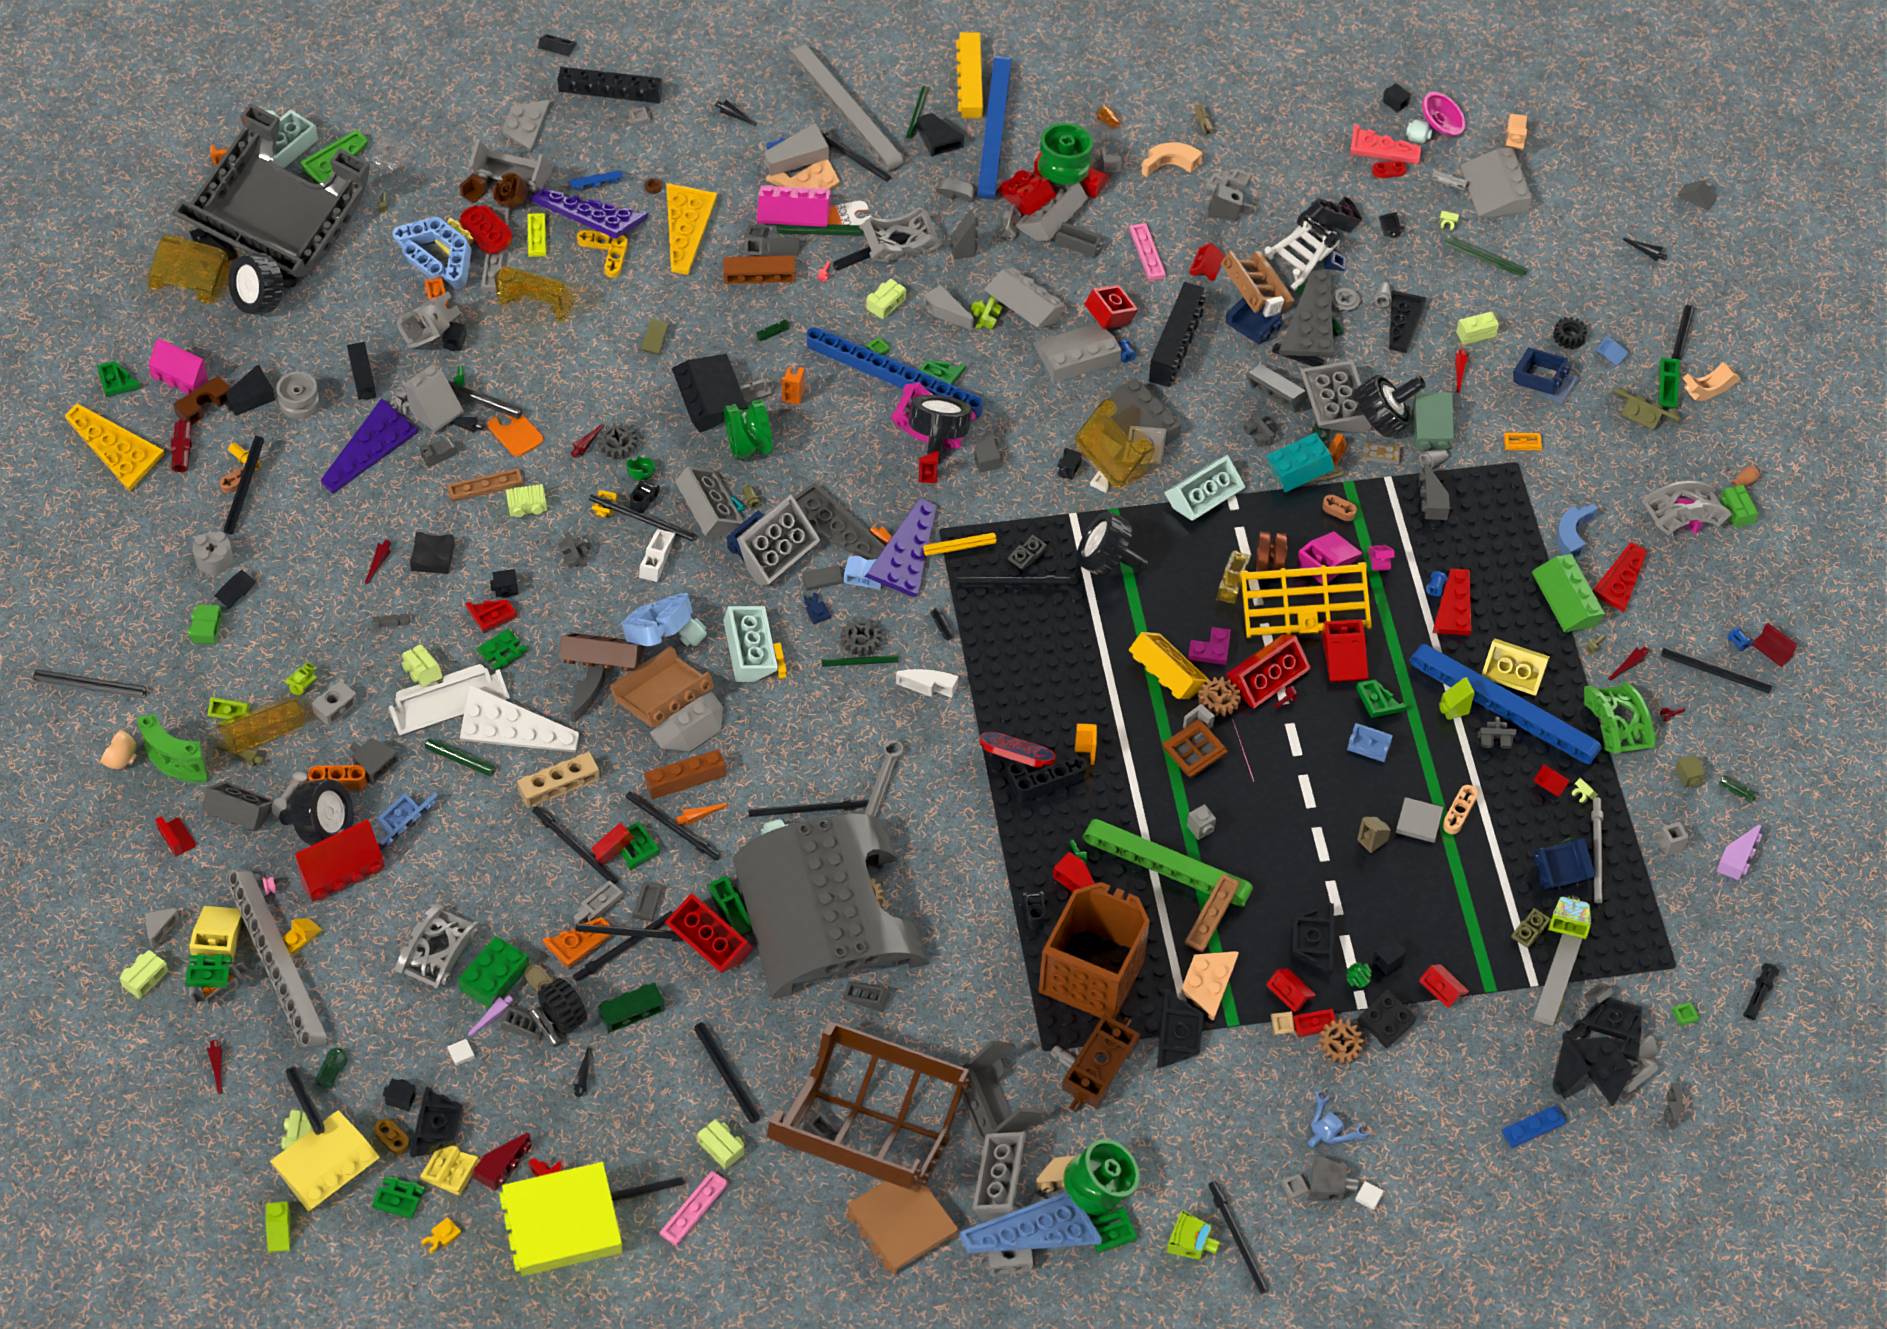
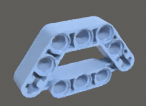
(409, 239)
(657, 620)

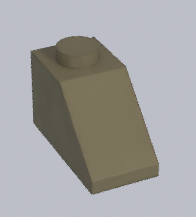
(1373, 833)

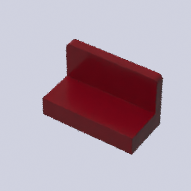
(1775, 645)

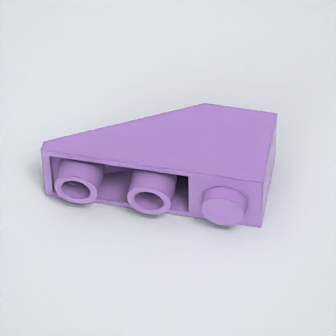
(1738, 852)

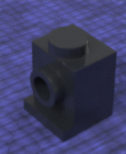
(1069, 463)

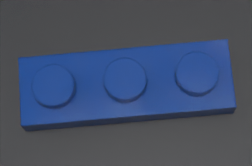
(595, 180)
(1533, 1126)

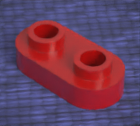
(1389, 169)

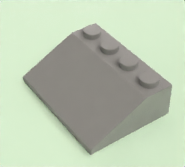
(1496, 183)
(1078, 352)
(1334, 398)
(776, 541)

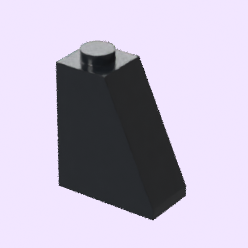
(938, 135)
(361, 371)
(250, 392)

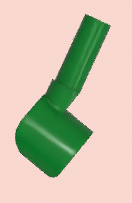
(460, 378)
(1083, 855)

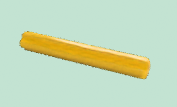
(959, 544)

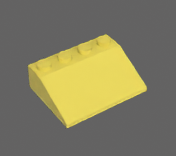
(324, 1162)

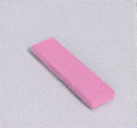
(1147, 252)
(694, 1208)

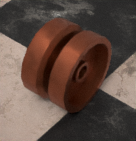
(1270, 552)

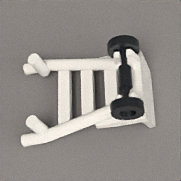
(1329, 242)

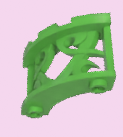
(1626, 695)
(171, 755)

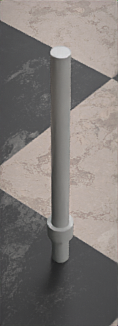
(1597, 818)

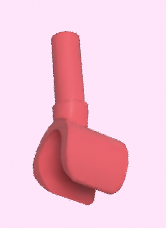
(823, 274)

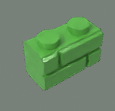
(1740, 506)

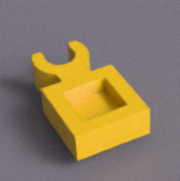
(780, 660)
(443, 1234)

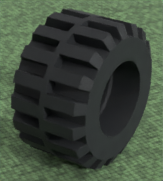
(562, 1005)

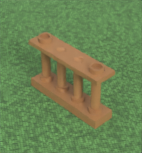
(1264, 273)

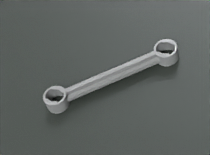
(884, 776)

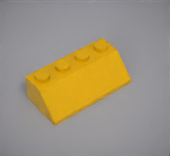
(1168, 665)

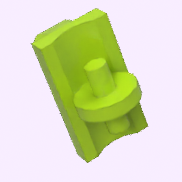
(991, 307)
(301, 679)

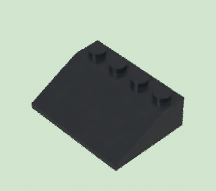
(707, 387)

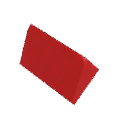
(928, 468)

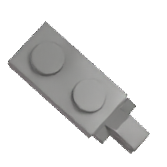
(598, 903)

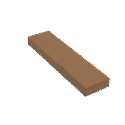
(485, 485)
(1212, 913)

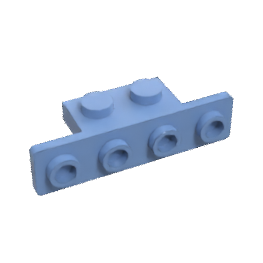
(399, 814)

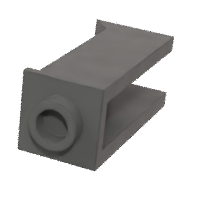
(1079, 240)

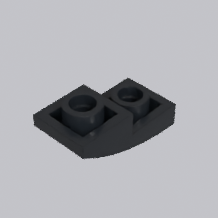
(235, 588)

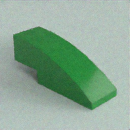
(1668, 382)
(729, 905)

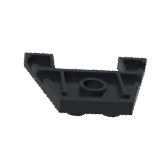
(1615, 1020)

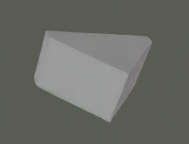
(159, 924)

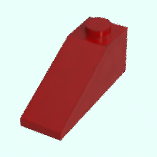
(1072, 873)

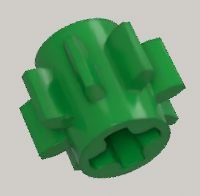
(1358, 975)

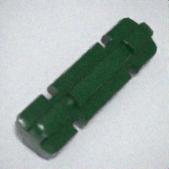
(772, 330)
(1737, 789)

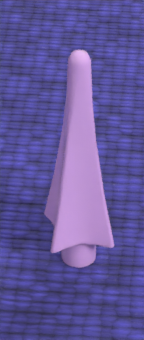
(493, 1013)

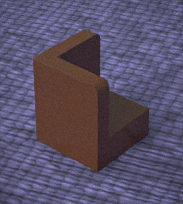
(473, 188)

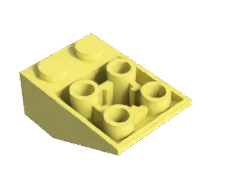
(216, 931)

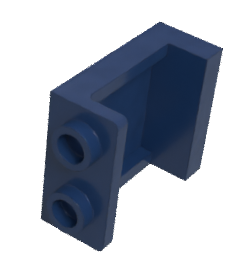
(1252, 324)
(1564, 864)

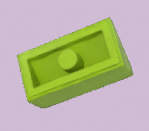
(226, 708)

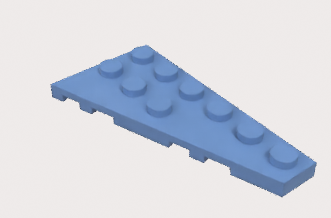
(1040, 1225)

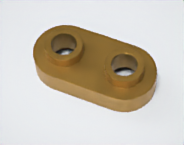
(391, 1138)

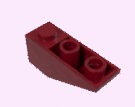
(496, 1164)

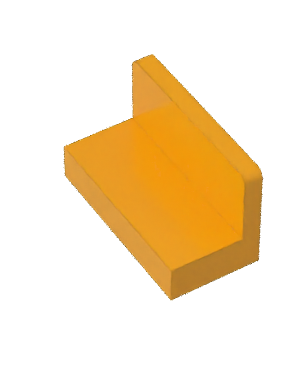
(1086, 740)

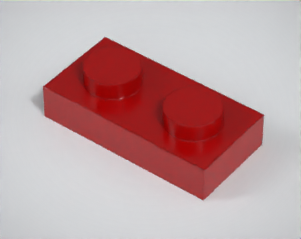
(1312, 1022)

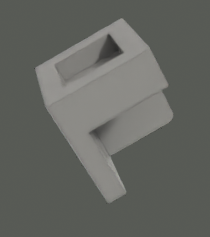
(1110, 163)
(1200, 713)

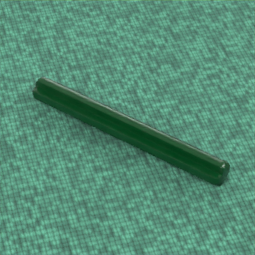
(831, 229)
(1486, 256)

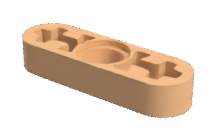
(1459, 801)

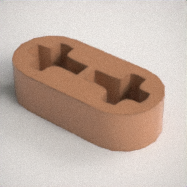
(233, 479)
(1339, 507)

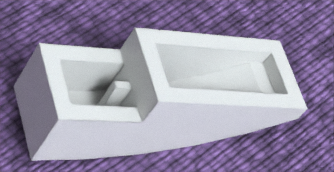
(656, 555)
(928, 681)

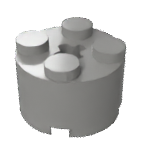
(212, 553)

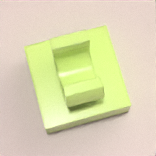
(1450, 218)
(1585, 789)

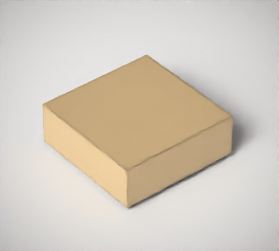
(1282, 1023)

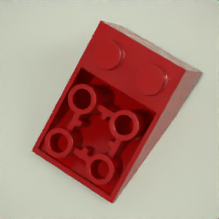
(1027, 191)
(1345, 650)

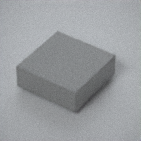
(639, 116)
(1295, 1186)

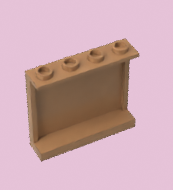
(660, 687)
(900, 1223)

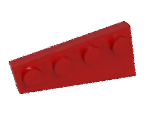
(1620, 579)
(1455, 609)

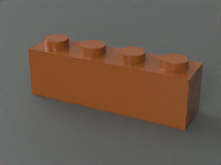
(759, 269)
(685, 774)

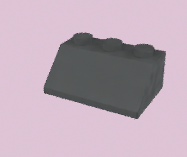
(1277, 387)
(237, 805)

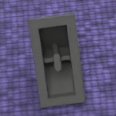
(1698, 194)

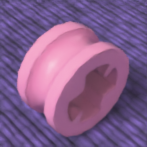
(269, 885)

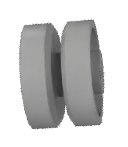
(298, 395)

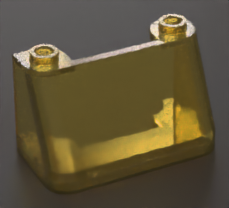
(189, 267)
(514, 283)
(1111, 448)

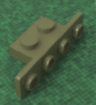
(1643, 412)

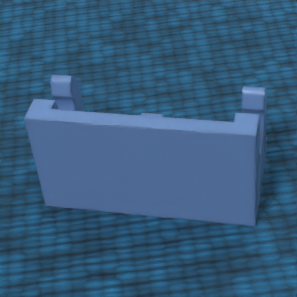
(1369, 742)

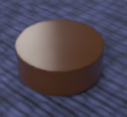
(653, 186)

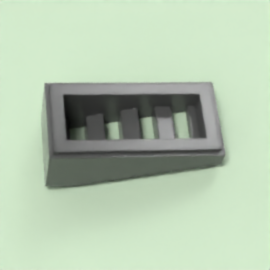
(878, 1005)
(519, 1030)
(820, 1117)

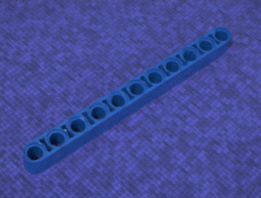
(994, 127)
(884, 367)
(1508, 704)

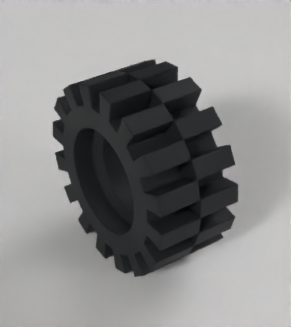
(1572, 325)

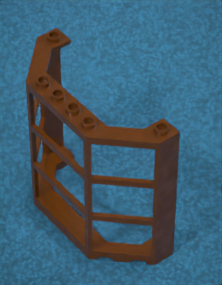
(787, 1130)

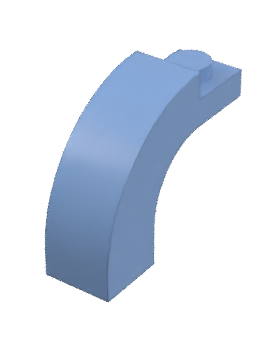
(1567, 537)

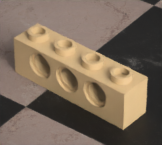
(568, 779)

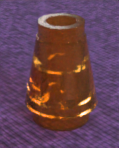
(1108, 117)

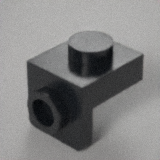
(1391, 225)

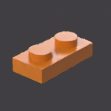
(435, 288)
(1337, 448)

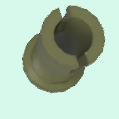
(753, 500)

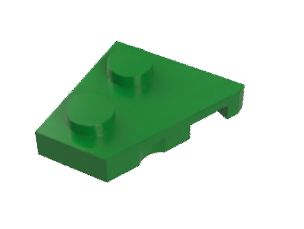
(942, 370)
(115, 379)
(1377, 699)

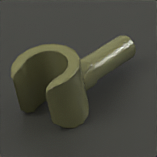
(382, 206)
(1592, 645)

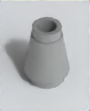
(1383, 295)
(1433, 458)

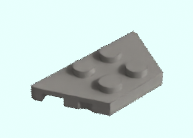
(525, 123)

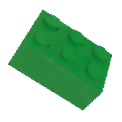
(493, 972)

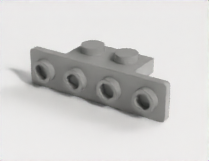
(1643, 1068)

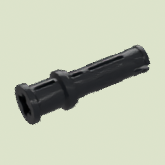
(1763, 985)

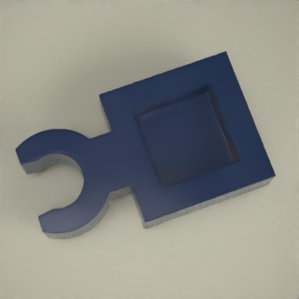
(817, 611)

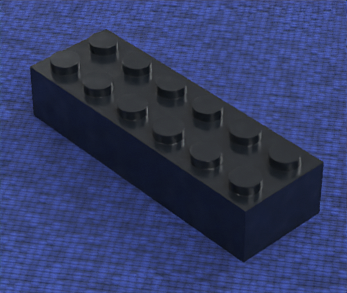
(1177, 334)

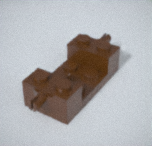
(1087, 1078)

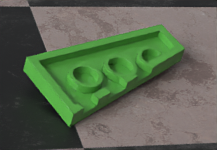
(319, 166)

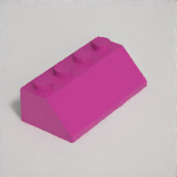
(794, 206)

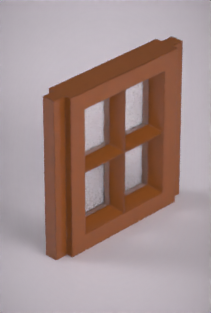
(1194, 748)

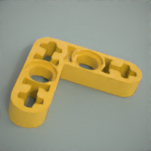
(613, 248)

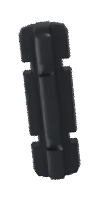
(942, 624)

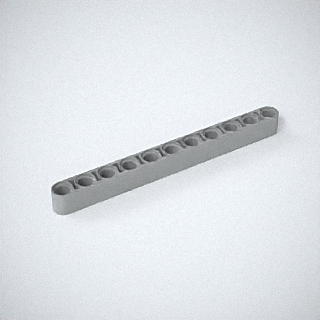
(845, 105)
(276, 958)

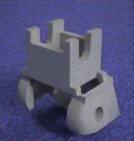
(434, 317)

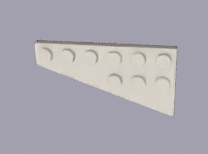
(503, 723)

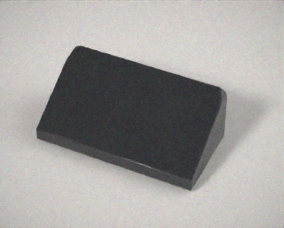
(556, 44)

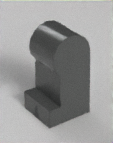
(438, 451)

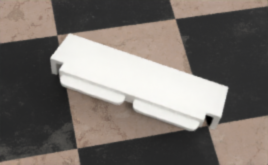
(437, 702)

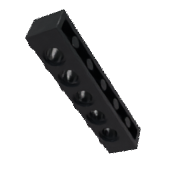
(610, 85)

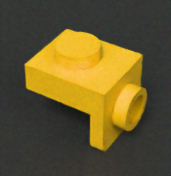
(603, 512)

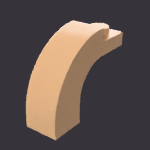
(1516, 131)
(1172, 153)
(1713, 384)

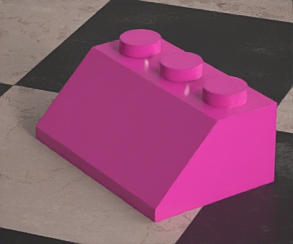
(177, 367)

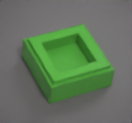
(878, 346)
(1685, 1014)

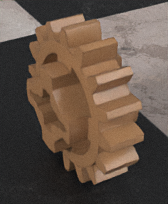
(1219, 696)
(1340, 1050)

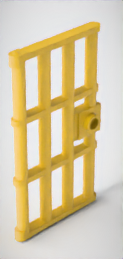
(1306, 614)

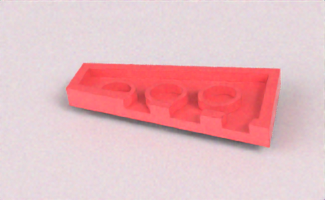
(1376, 146)

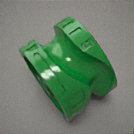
(1065, 153)
(748, 429)
(1101, 1176)

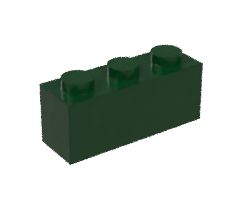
(631, 1007)

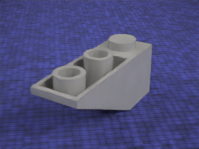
(945, 307)

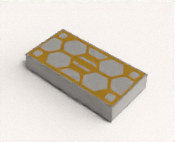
(1381, 453)

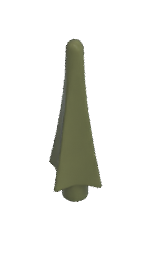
(249, 756)

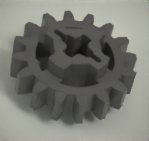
(609, 445)
(861, 636)

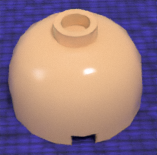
(120, 751)

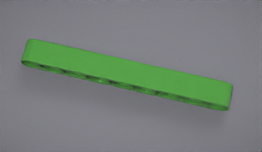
(1161, 859)

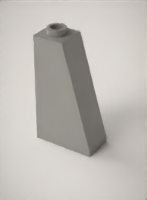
(796, 151)

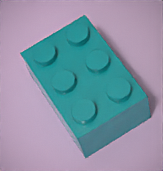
(1300, 462)

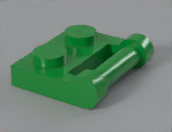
(642, 845)
(1115, 1234)

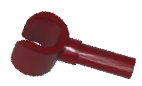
(1291, 695)
(1670, 713)

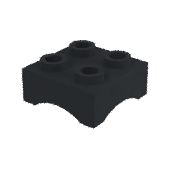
(432, 553)
(1387, 1019)

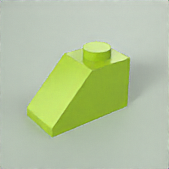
(1457, 699)
(278, 1226)

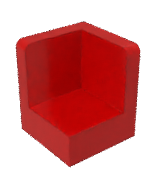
(1551, 780)

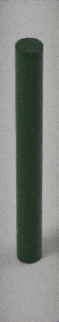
(917, 111)
(859, 660)

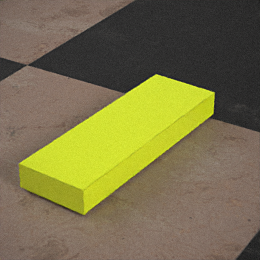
(536, 235)

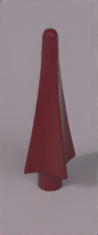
(582, 444)
(381, 553)
(1634, 659)
(215, 1056)

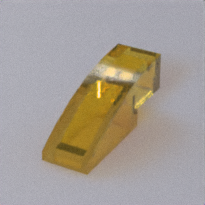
(1231, 581)

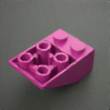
(1327, 551)

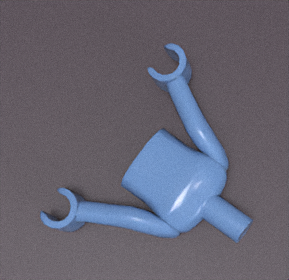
(1330, 1126)

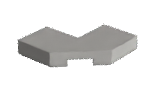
(1234, 176)

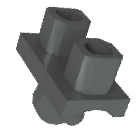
(1263, 428)
(576, 548)
(1494, 732)

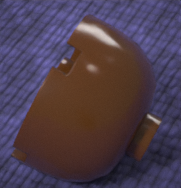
(510, 191)

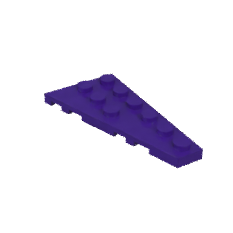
(375, 439)

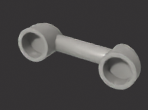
(281, 803)

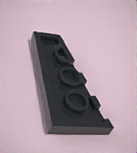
(1405, 315)

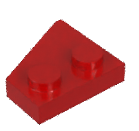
(491, 613)

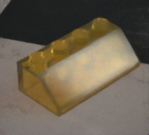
(262, 724)

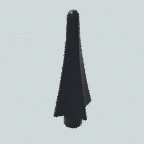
(729, 109)
(1652, 251)
(468, 423)
(581, 1078)

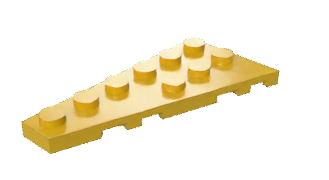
(687, 218)

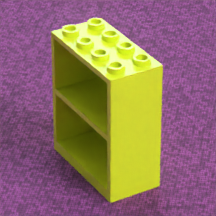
(560, 1219)

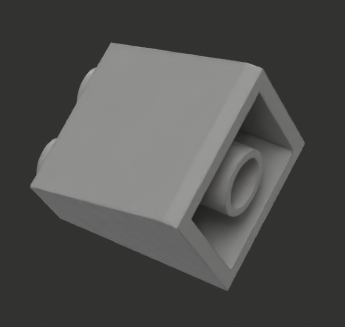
(432, 398)

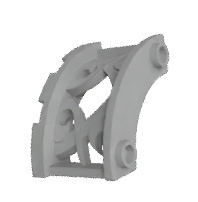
(881, 230)
(1705, 509)
(445, 923)

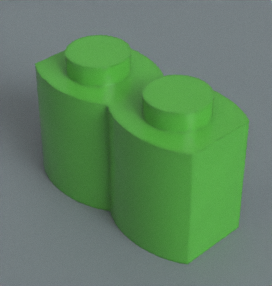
(205, 624)

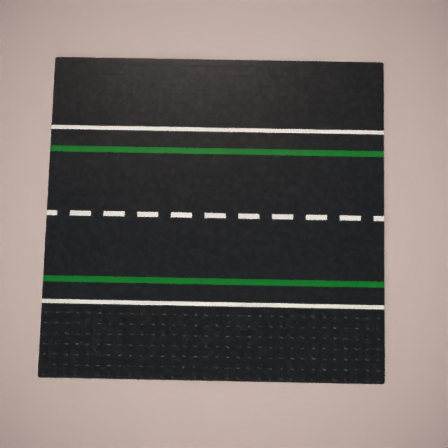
(1063, 659)

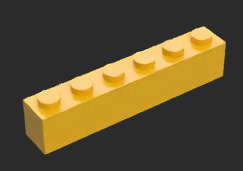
(970, 75)

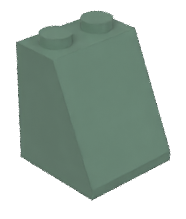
(1433, 420)

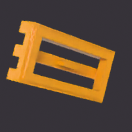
(1523, 443)

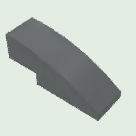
(587, 692)

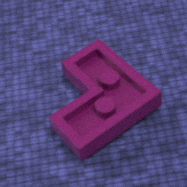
(1213, 651)

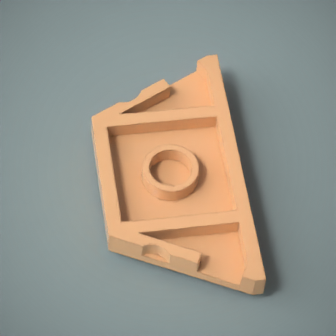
(1208, 980)

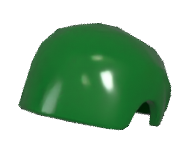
(636, 466)

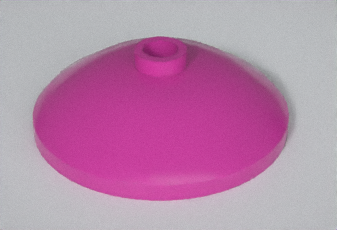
(1443, 114)

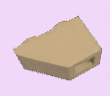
(1053, 1174)

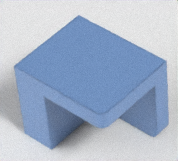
(1612, 350)

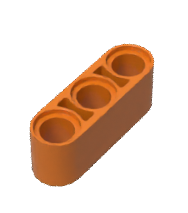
(345, 773)

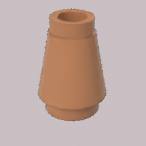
(1746, 476)

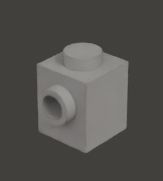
(1201, 822)
(1672, 838)

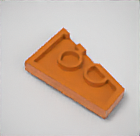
(574, 946)

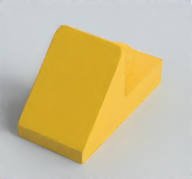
(301, 933)

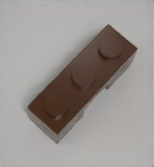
(212, 391)

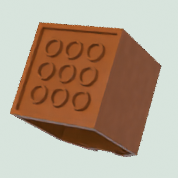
(1081, 982)

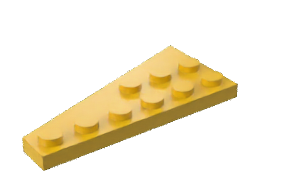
(119, 449)

